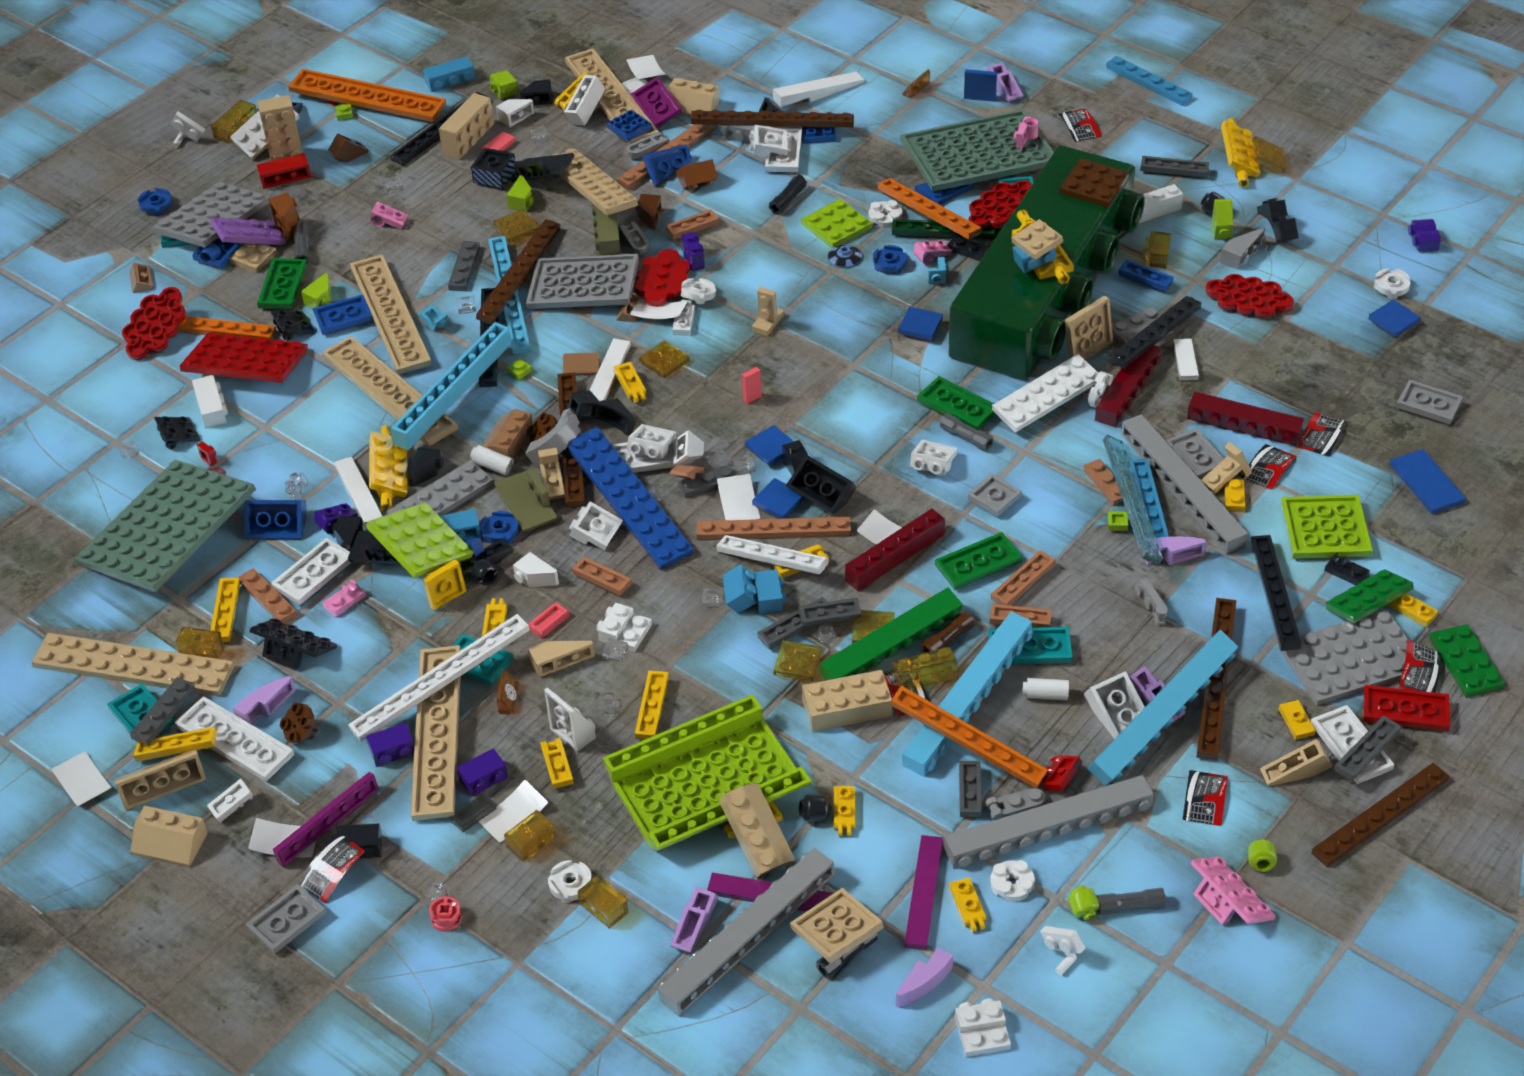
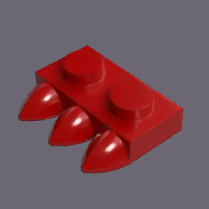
(1061, 772)

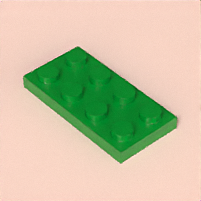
(282, 283)
(950, 398)
(978, 560)
(1369, 595)
(1466, 661)

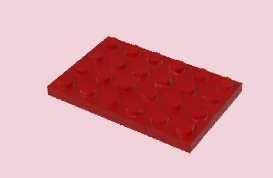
(244, 357)

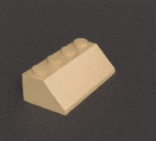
(160, 779)
(756, 829)

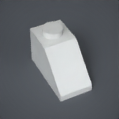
(514, 111)
(688, 448)
(535, 572)

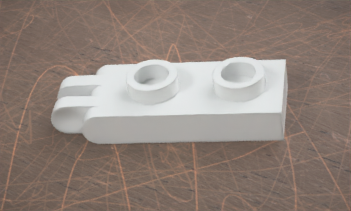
(683, 323)

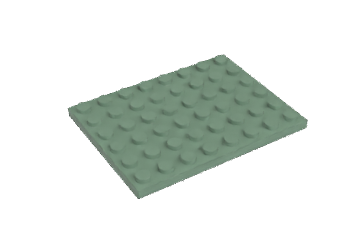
(974, 151)
(165, 525)

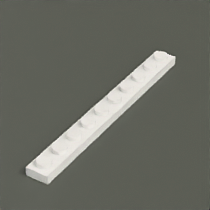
(438, 677)

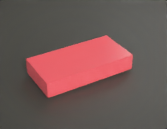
(500, 142)
(751, 385)
(548, 620)

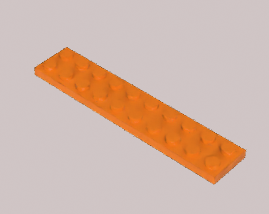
(367, 95)

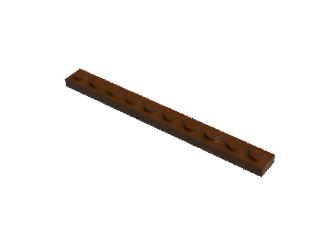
(767, 118)
(518, 271)
(572, 470)
(1215, 691)

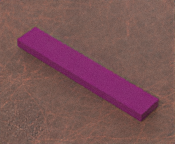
(325, 819)
(749, 889)
(923, 892)

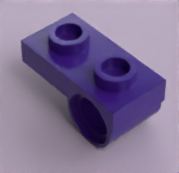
(328, 516)

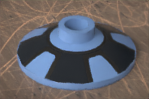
(844, 256)

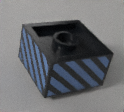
(493, 168)

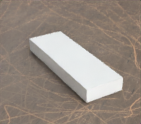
(1185, 359)

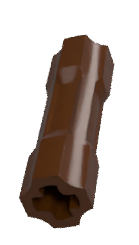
(957, 627)

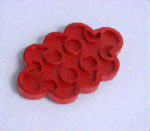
(997, 204)
(661, 277)
(1249, 295)
(154, 323)

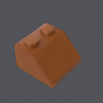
(696, 174)
(284, 214)

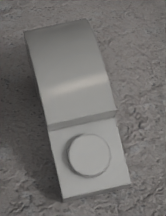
(559, 437)

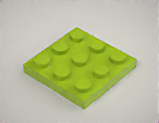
(836, 223)

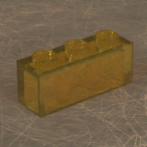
(232, 120)
(925, 669)

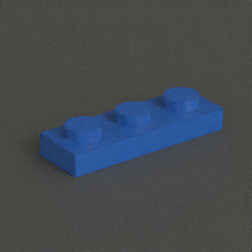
(1145, 275)

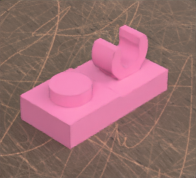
(344, 599)

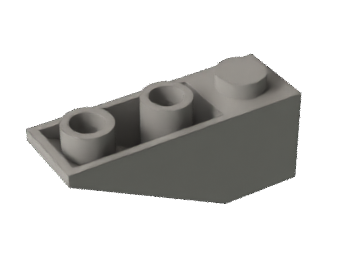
(1239, 249)

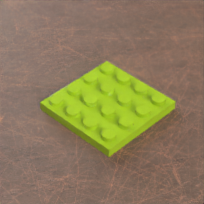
(1326, 526)
(419, 539)

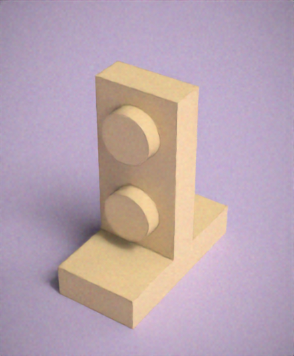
(768, 312)
(1227, 469)
(551, 473)

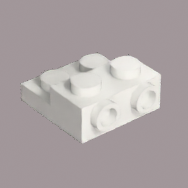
(768, 140)
(650, 441)
(933, 457)
(595, 526)
(623, 626)
(982, 1027)

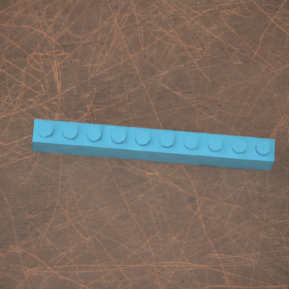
(450, 386)
(970, 690)
(1162, 707)

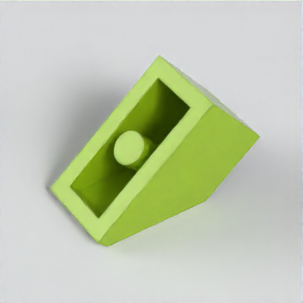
(520, 195)
(1222, 219)
(318, 292)

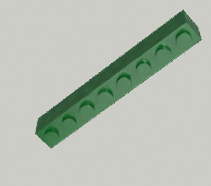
(892, 636)

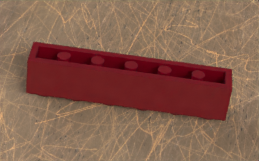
(1126, 387)
(1245, 418)
(894, 549)

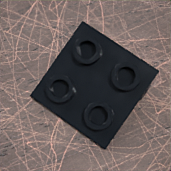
(290, 322)
(176, 429)

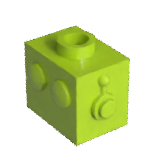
(503, 84)

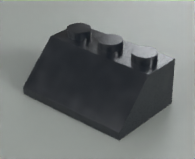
(821, 485)

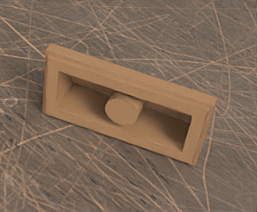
(140, 278)
(625, 310)
(581, 363)

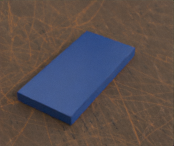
(1427, 481)

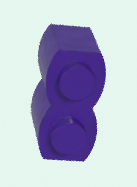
(1424, 234)
(693, 251)

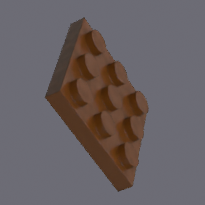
(1094, 183)

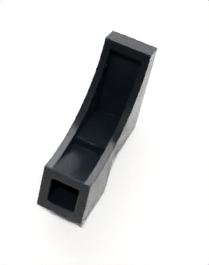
(1276, 213)
(612, 411)

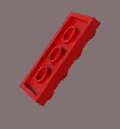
(1407, 707)

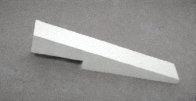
(815, 89)
(357, 490)

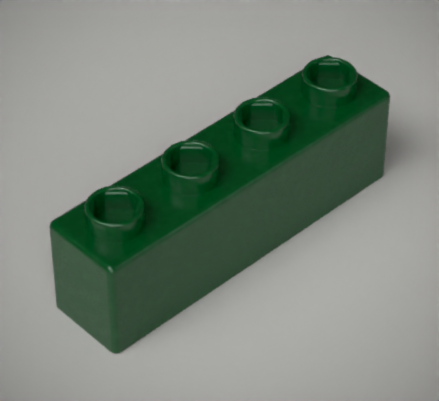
(1013, 317)

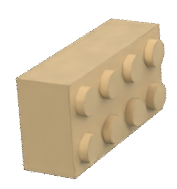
(466, 126)
(279, 127)
(847, 700)

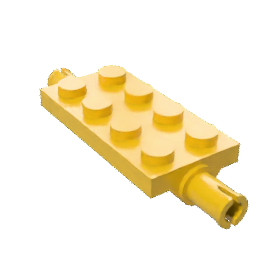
(1240, 151)
(1057, 267)
(387, 467)

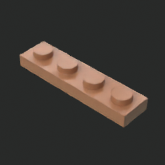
(1023, 579)
(267, 596)

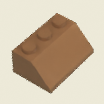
(509, 433)

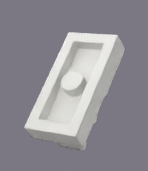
(230, 800)

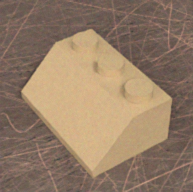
(694, 95)
(167, 836)

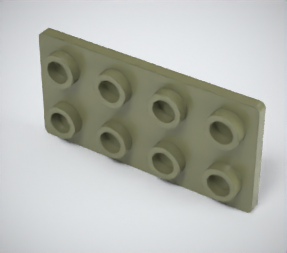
(526, 499)

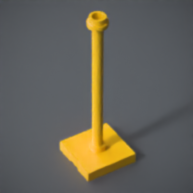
(444, 584)

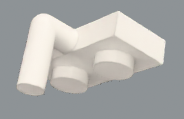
(186, 127)
(1063, 940)

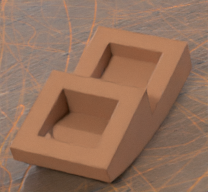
(686, 471)

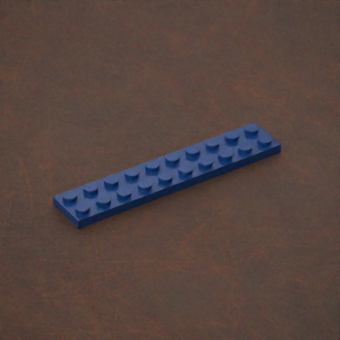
(629, 499)

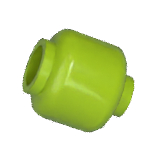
(1262, 855)
(1083, 902)

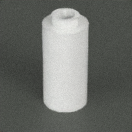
(492, 460)
(1046, 689)

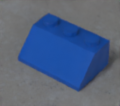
(274, 518)

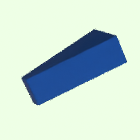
(474, 544)

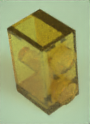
(1157, 249)
(200, 642)
(529, 835)
(603, 901)

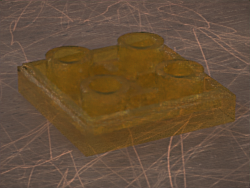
(1269, 154)
(516, 226)
(664, 359)
(869, 622)
(797, 660)

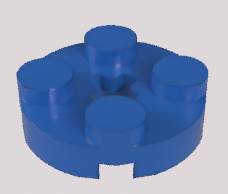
(155, 201)
(883, 263)
(499, 518)

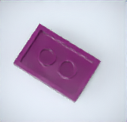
(656, 102)

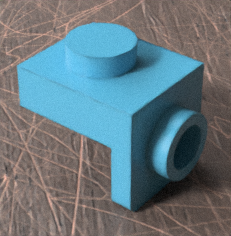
(938, 275)
(433, 317)

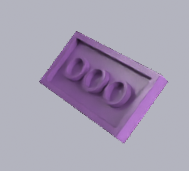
(248, 231)

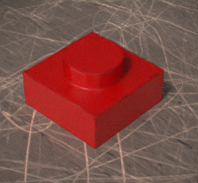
(207, 453)

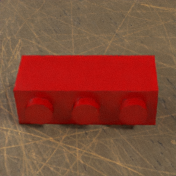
(283, 170)

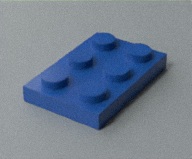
(342, 314)

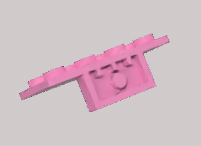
(1226, 893)

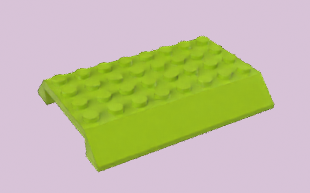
(679, 775)

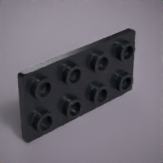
(542, 167)
(369, 550)
(287, 642)

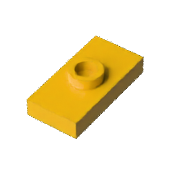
(1296, 720)

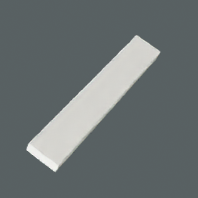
(605, 377)
(772, 554)

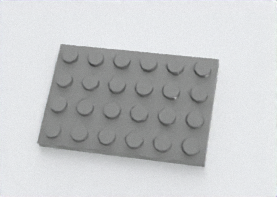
(193, 219)
(582, 281)
(1348, 656)

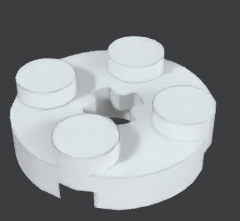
(877, 212)
(1385, 283)
(698, 290)
(1096, 393)
(1012, 869)
(557, 880)

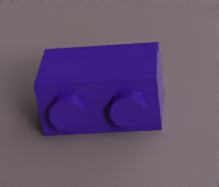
(390, 744)
(482, 772)

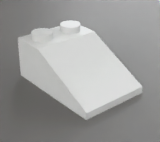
(1115, 702)
(568, 722)

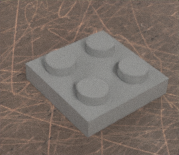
(994, 495)

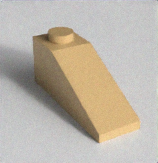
(556, 655)
(1297, 765)

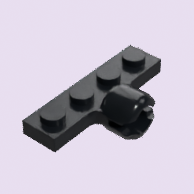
(482, 566)

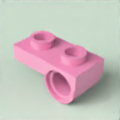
(1026, 131)
(384, 214)
(927, 251)

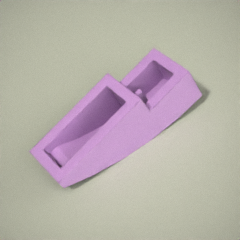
(1006, 83)
(1180, 548)
(1148, 687)
(264, 700)
(694, 920)
(924, 978)

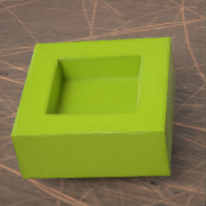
(343, 112)
(519, 369)
(1117, 521)

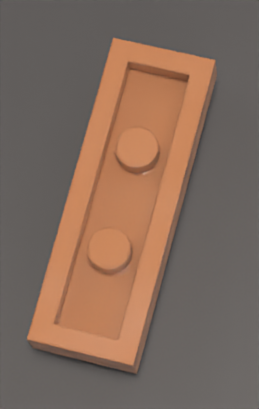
(692, 224)
(1104, 480)
(602, 576)
(1039, 617)

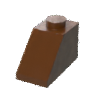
(346, 148)
(649, 209)

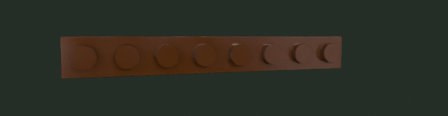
(1380, 814)

